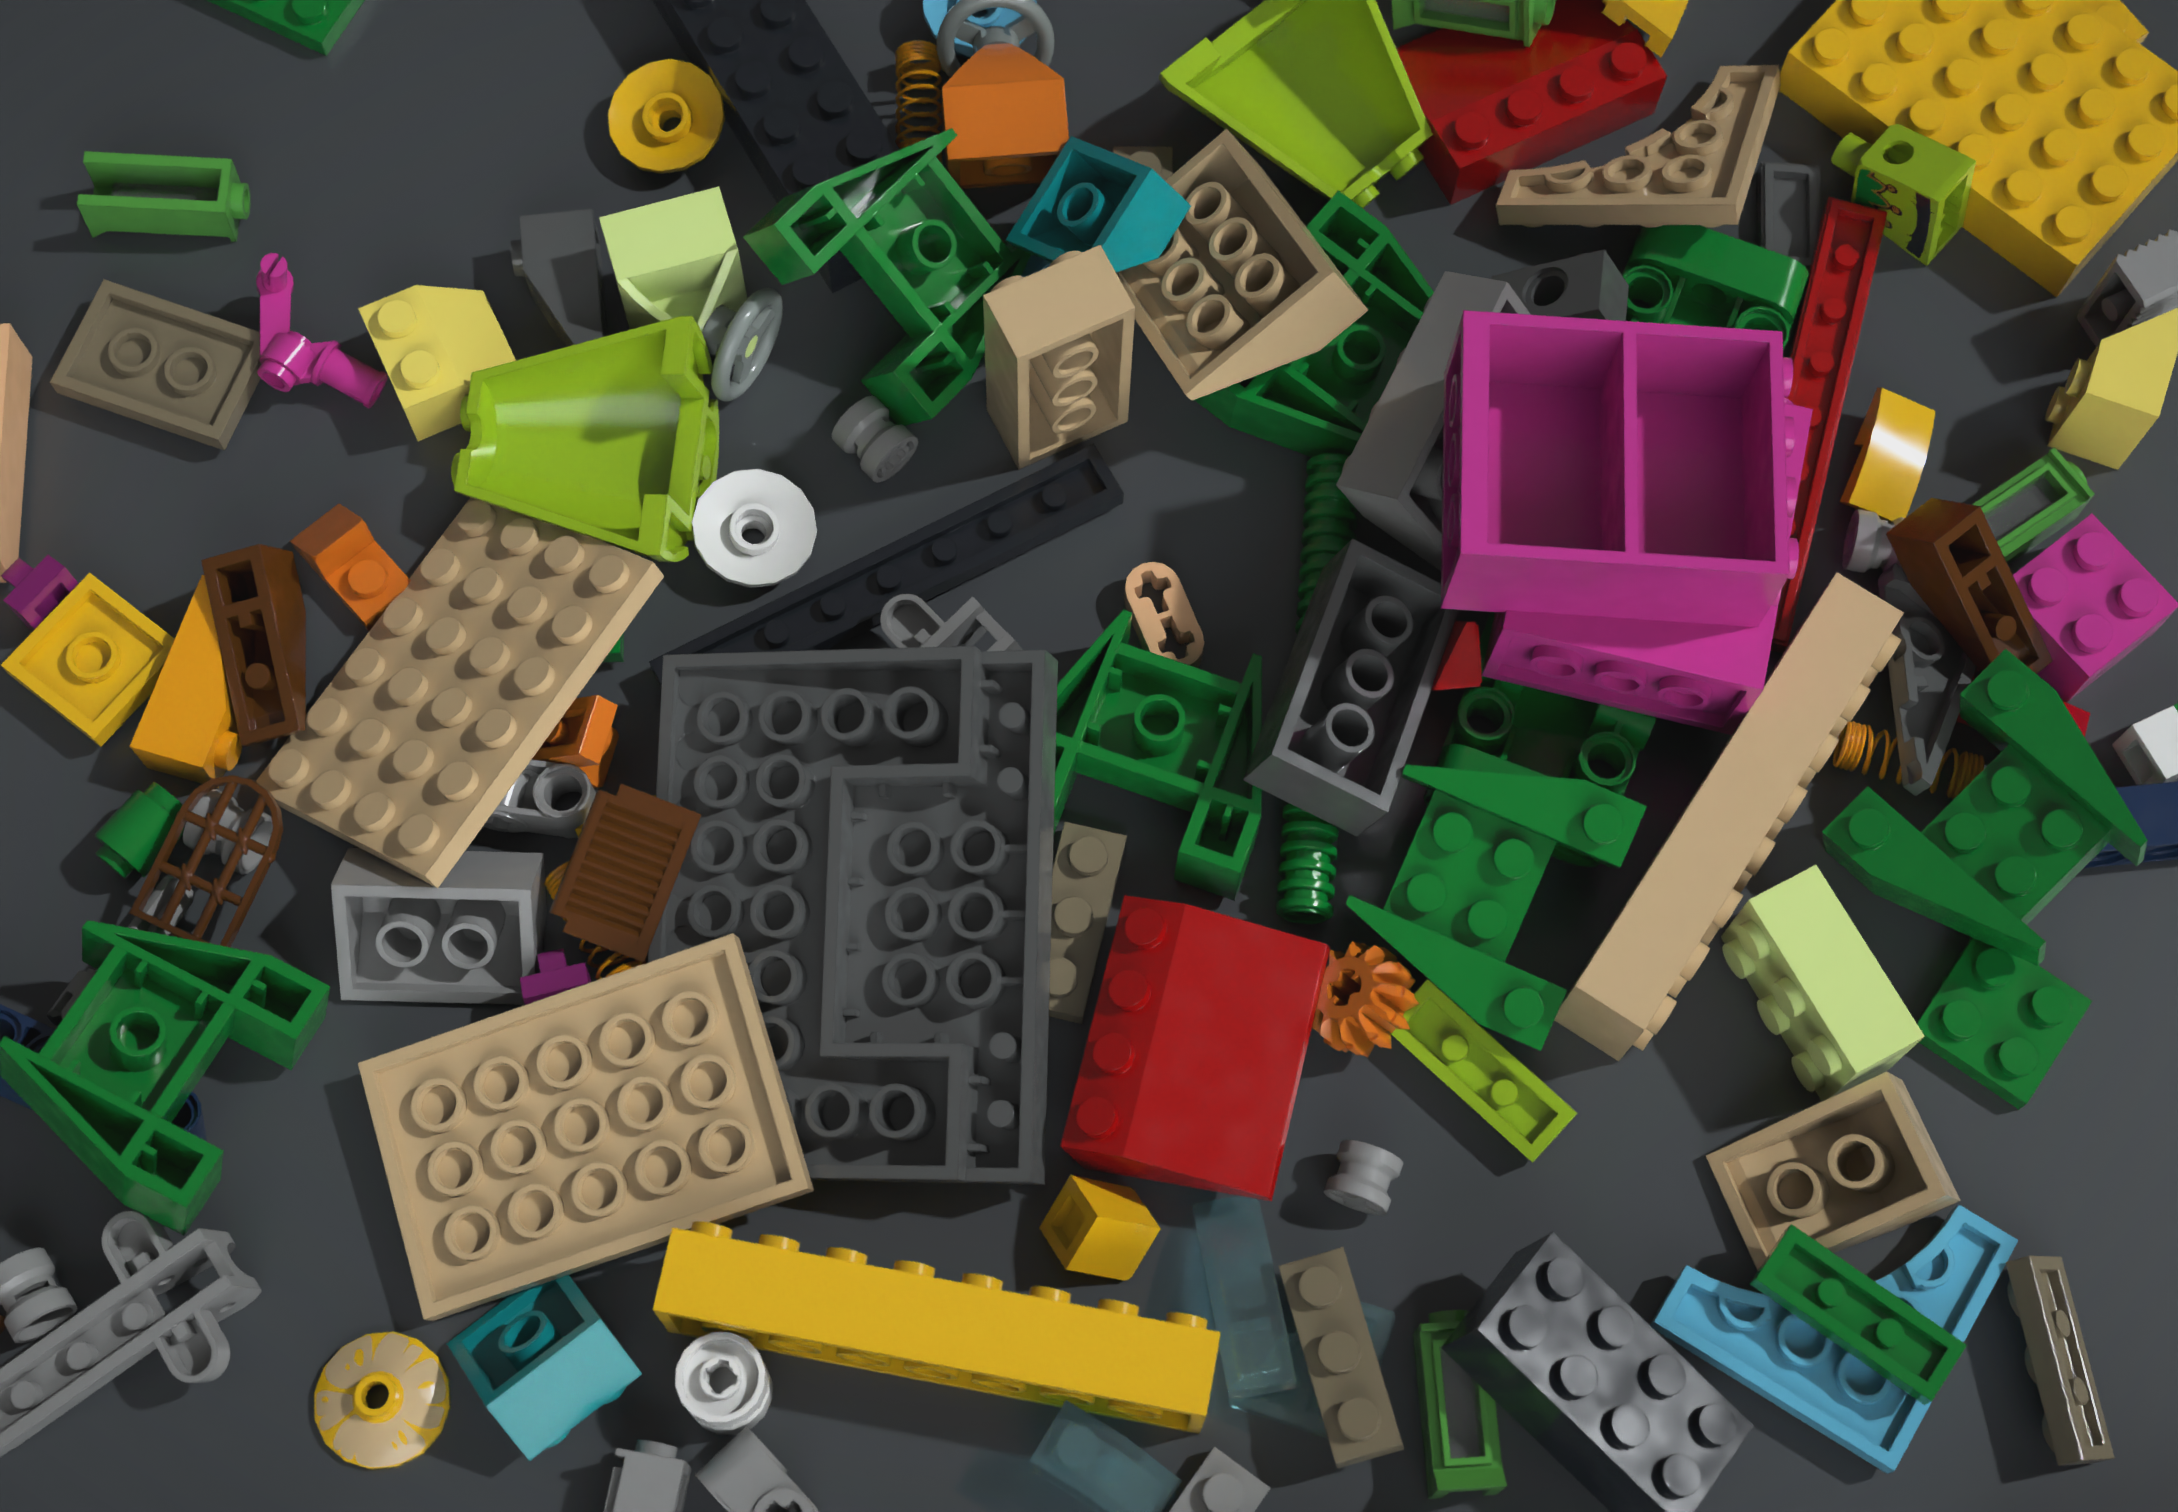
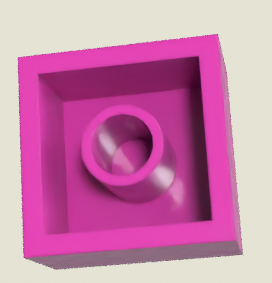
(2090, 604)

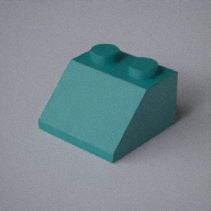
(1103, 201)
(543, 1363)

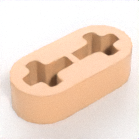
(1176, 615)

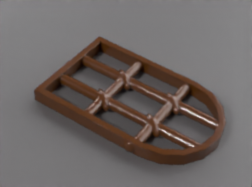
(218, 887)

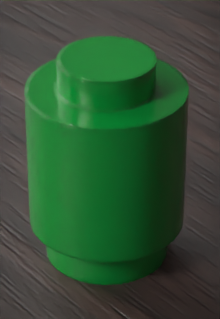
(138, 831)

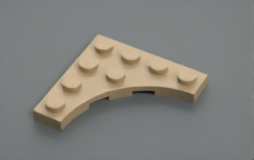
(1666, 178)

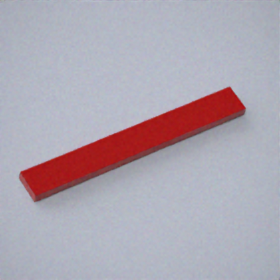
(1823, 361)

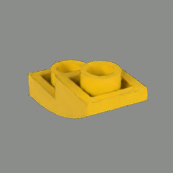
(1891, 457)

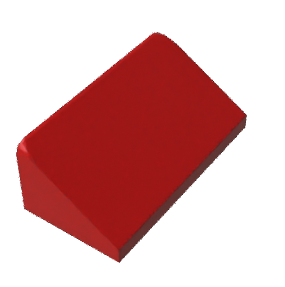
(1461, 658)

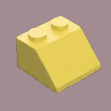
(431, 346)
(2115, 392)

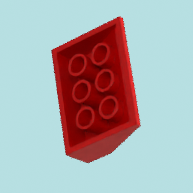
(1521, 106)
(1195, 1049)

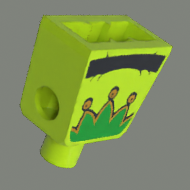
(1914, 181)

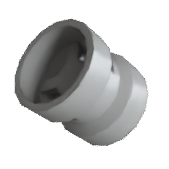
(875, 439)
(1867, 543)
(232, 819)
(32, 1297)

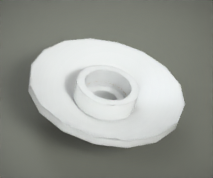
(759, 502)

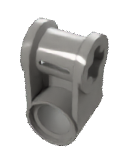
(533, 797)
(752, 1479)

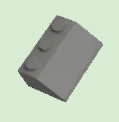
(444, 942)

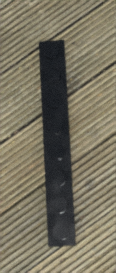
(922, 561)

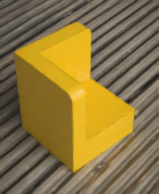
(1099, 1228)

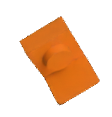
(351, 563)
(584, 738)

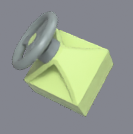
(686, 262)

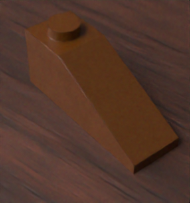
(1967, 582)
(260, 639)

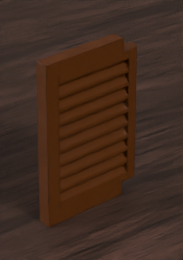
(624, 870)

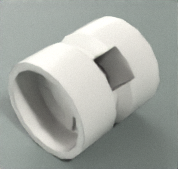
(724, 1383)

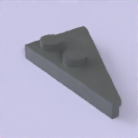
(1924, 680)

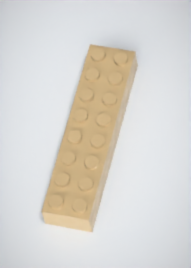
(1732, 821)

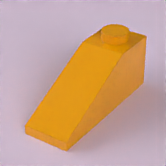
(190, 714)

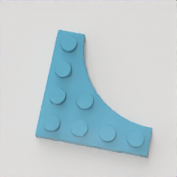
(1812, 1375)

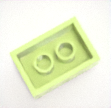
(1819, 985)

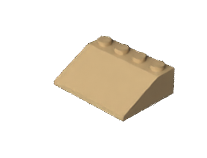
(1237, 279)

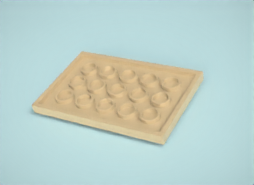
(458, 686)
(583, 1127)

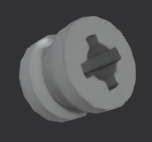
(1363, 1177)

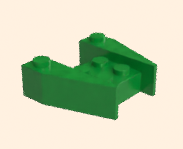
(917, 250)
(1328, 396)
(1168, 738)
(2009, 833)
(1476, 876)
(141, 1046)

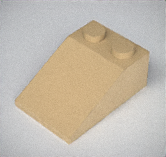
(1835, 1171)

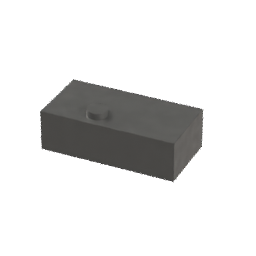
(1353, 689)

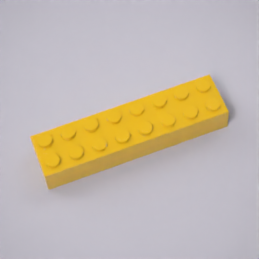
(939, 1328)

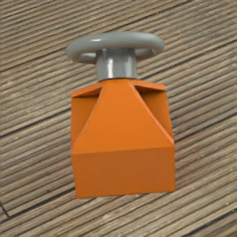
(1002, 98)

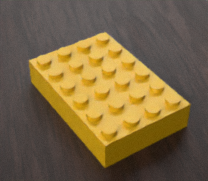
(2041, 93)

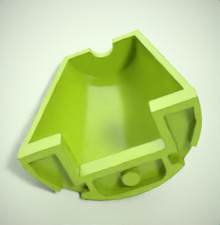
(1311, 93)
(598, 437)

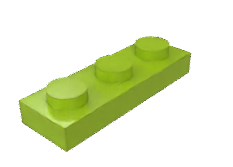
(1483, 1072)

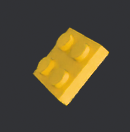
(92, 659)

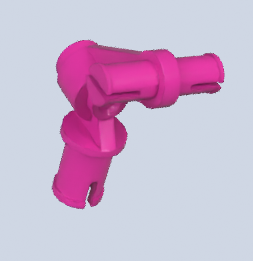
(291, 358)

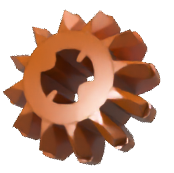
(1363, 999)

